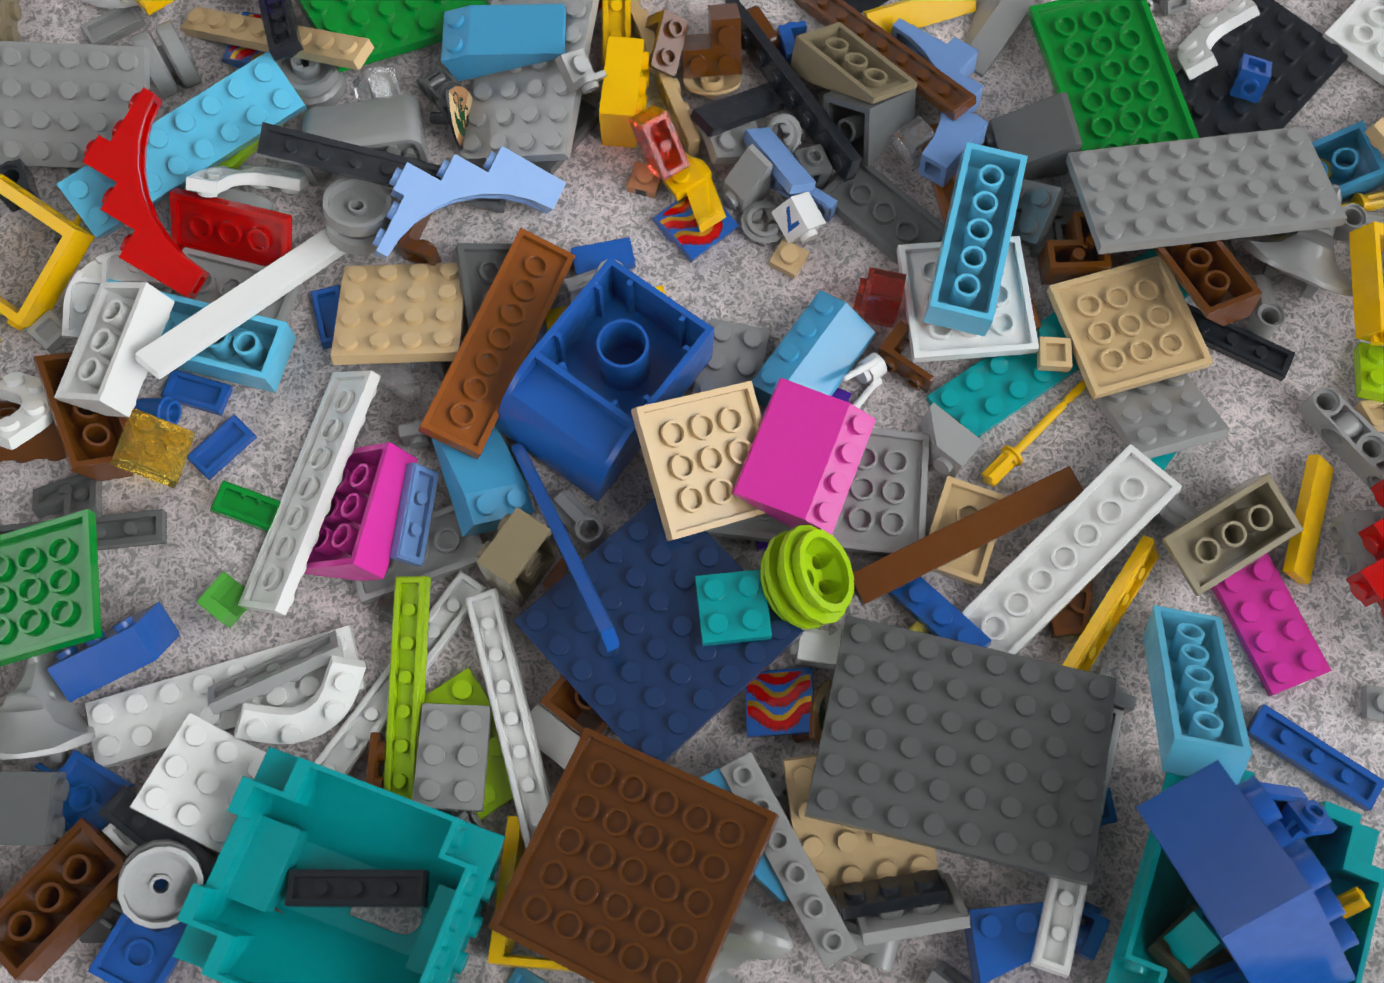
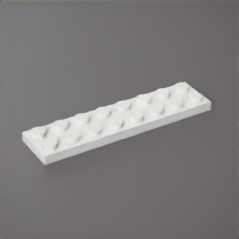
(309, 492)
(1072, 551)
(149, 716)

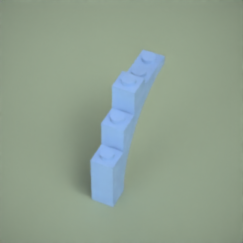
(506, 178)

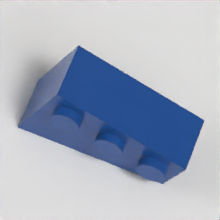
(118, 652)
(1001, 939)

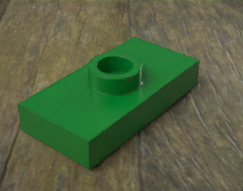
(245, 506)

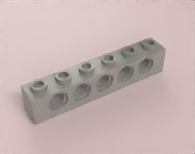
(793, 867)

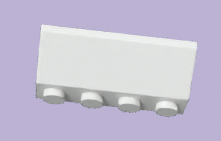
(103, 363)

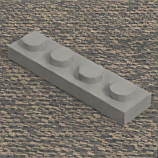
(273, 673)

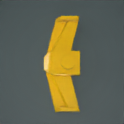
(699, 187)

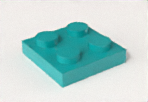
(732, 608)

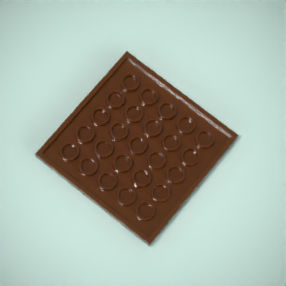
(633, 869)

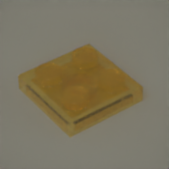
(152, 448)

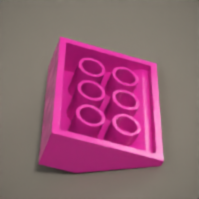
(804, 456)
(362, 516)

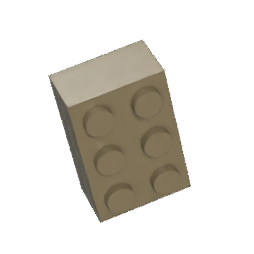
(517, 556)

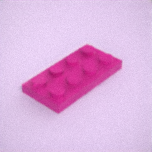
(1270, 627)

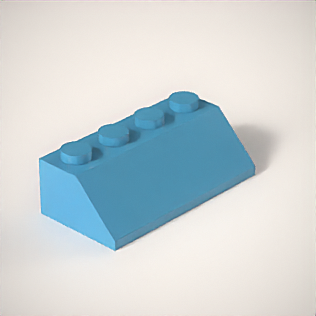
(816, 349)

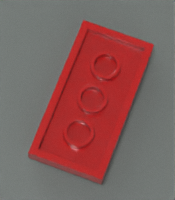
(229, 228)

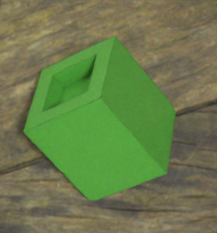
(222, 599)

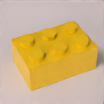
(623, 90)

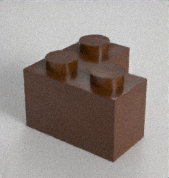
(715, 51)
(1073, 256)

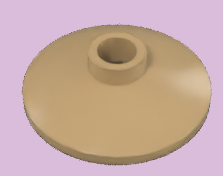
(712, 86)

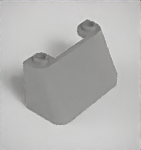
(379, 124)

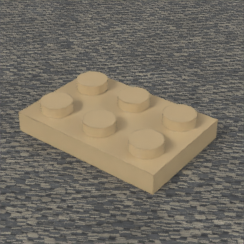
(956, 502)

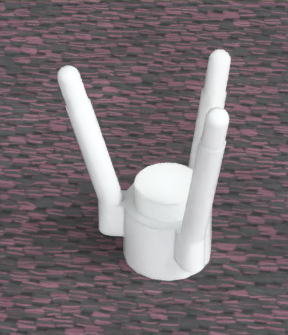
(867, 371)

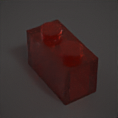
(659, 142)
(880, 296)

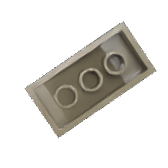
(847, 64)
(1231, 533)

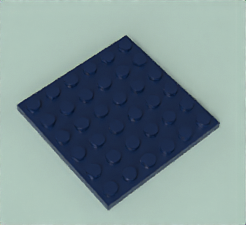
(661, 677)

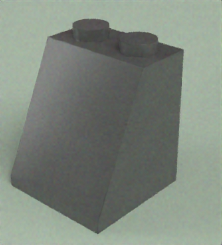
(868, 124)
(1040, 131)
(32, 807)

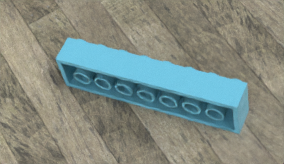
(195, 137)

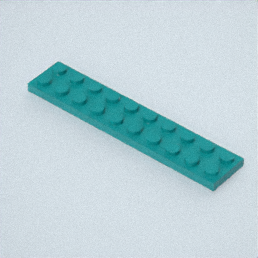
(1005, 384)

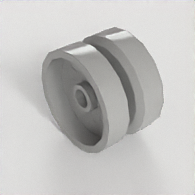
(168, 58)
(314, 81)
(355, 214)
(144, 866)

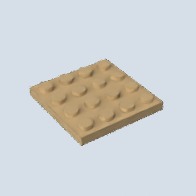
(398, 314)
(1129, 327)
(696, 454)
(842, 852)

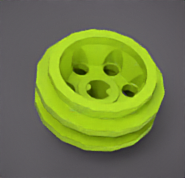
(807, 577)

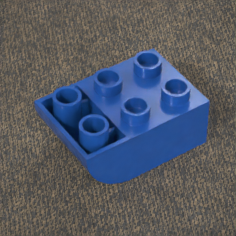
(602, 358)
(1252, 879)

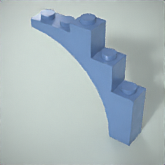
(958, 61)

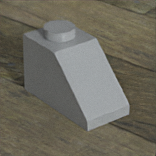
(748, 180)
(950, 442)

